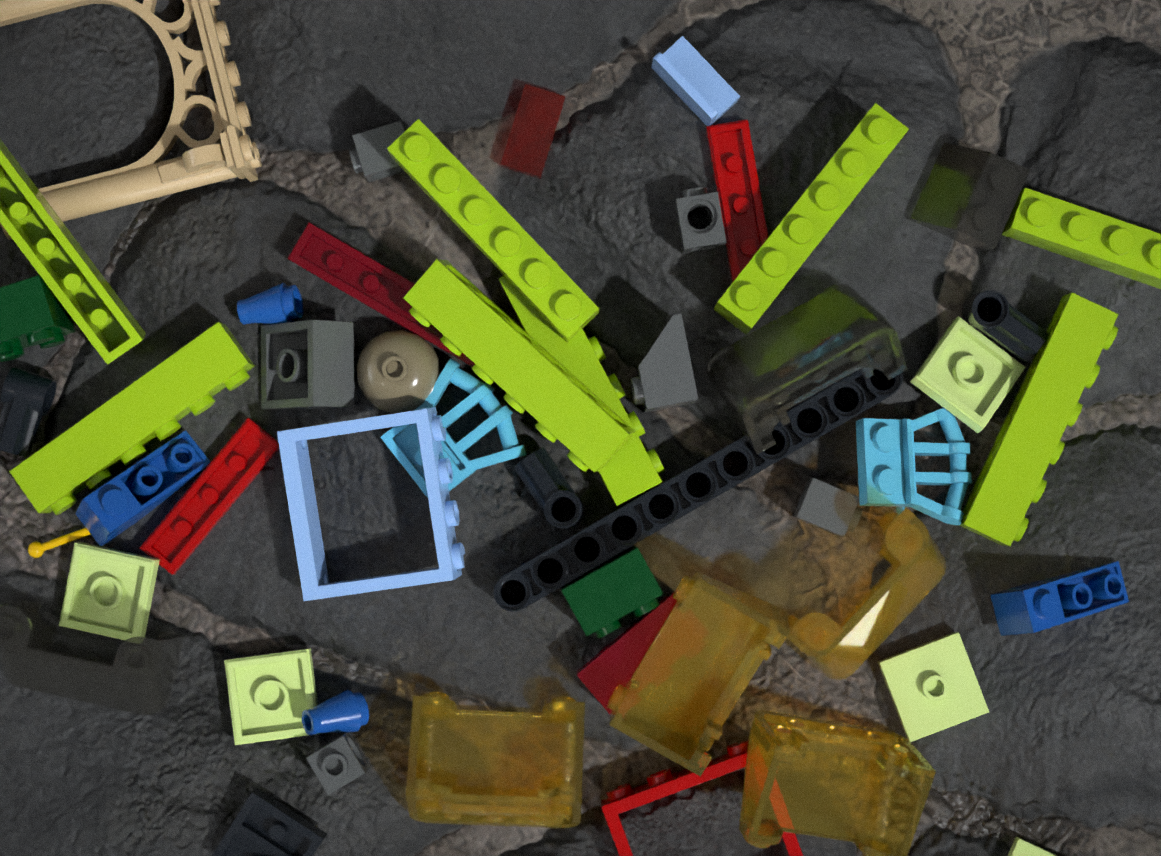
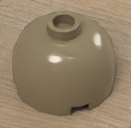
(397, 371)

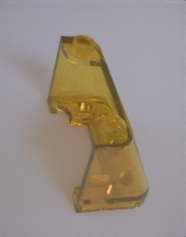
(915, 571)
(697, 669)
(495, 764)
(832, 784)

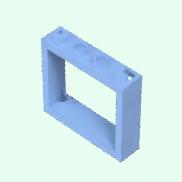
(305, 514)

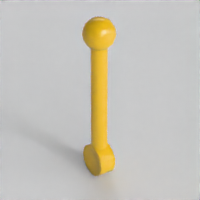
(37, 549)

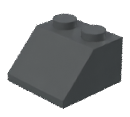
(307, 365)
(666, 372)

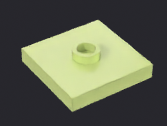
(967, 374)
(108, 591)
(933, 686)
(270, 695)

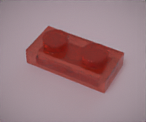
(533, 131)

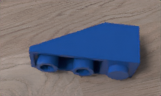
(141, 488)
(1059, 599)

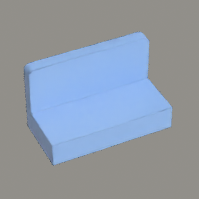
(695, 81)

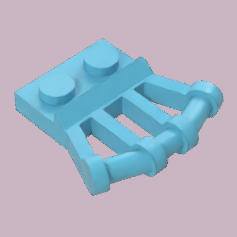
(404, 439)
(888, 464)

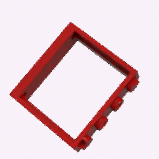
(664, 784)

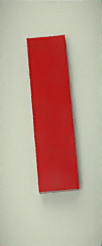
(738, 192)
(211, 496)

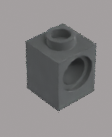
(372, 153)
(699, 239)
(828, 508)
(338, 762)

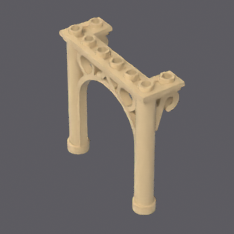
(207, 159)

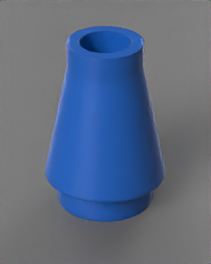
(271, 306)
(338, 714)

